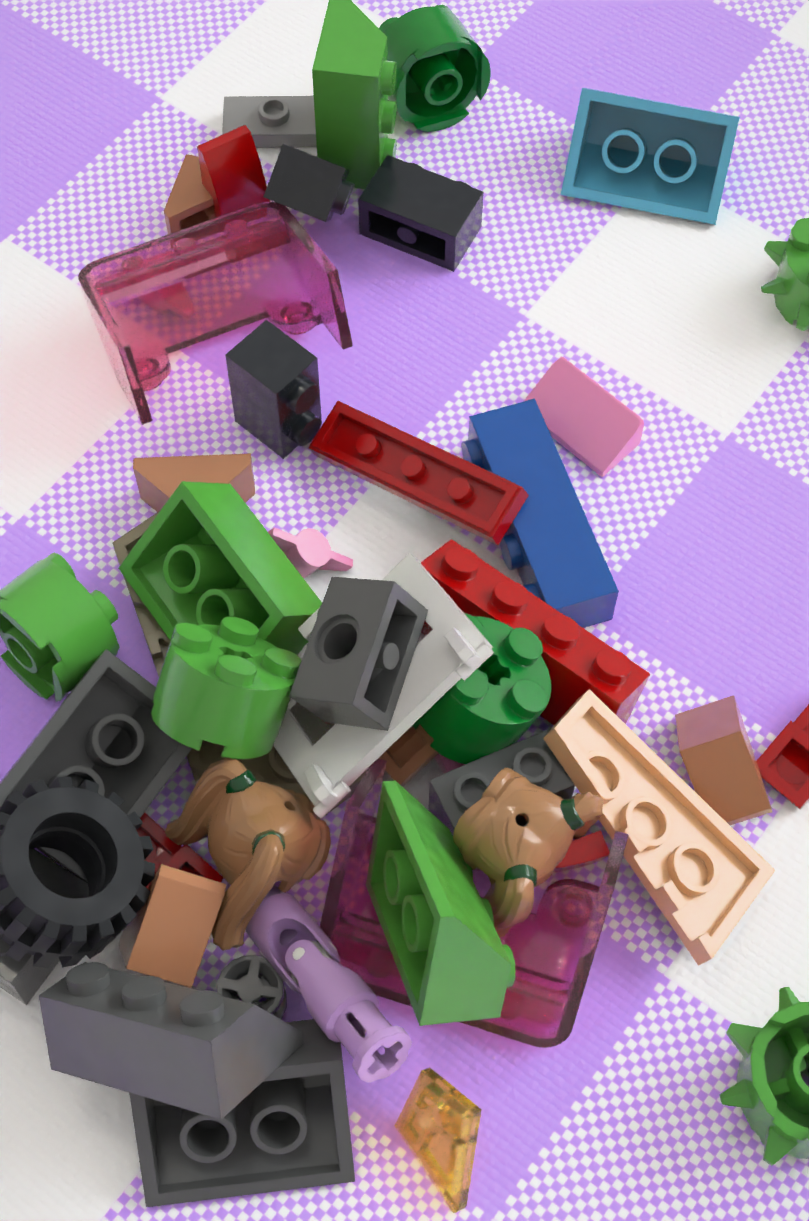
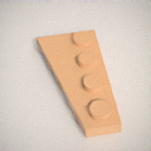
(676, 843)

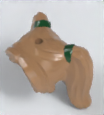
(254, 839)
(516, 855)

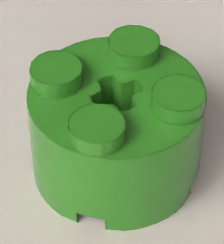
(54, 627)
(224, 688)

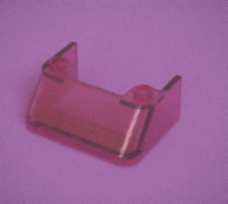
(205, 285)
(549, 947)

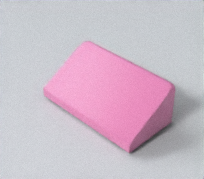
(586, 417)

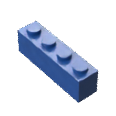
(550, 534)

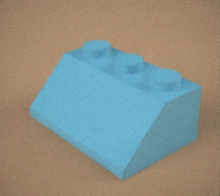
(649, 155)

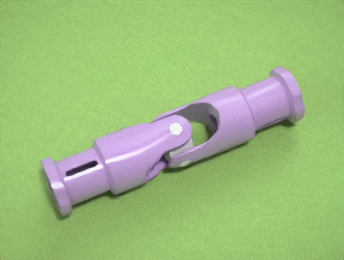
(333, 994)

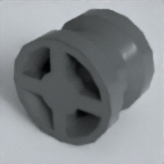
(254, 979)

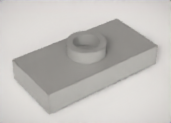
(272, 119)

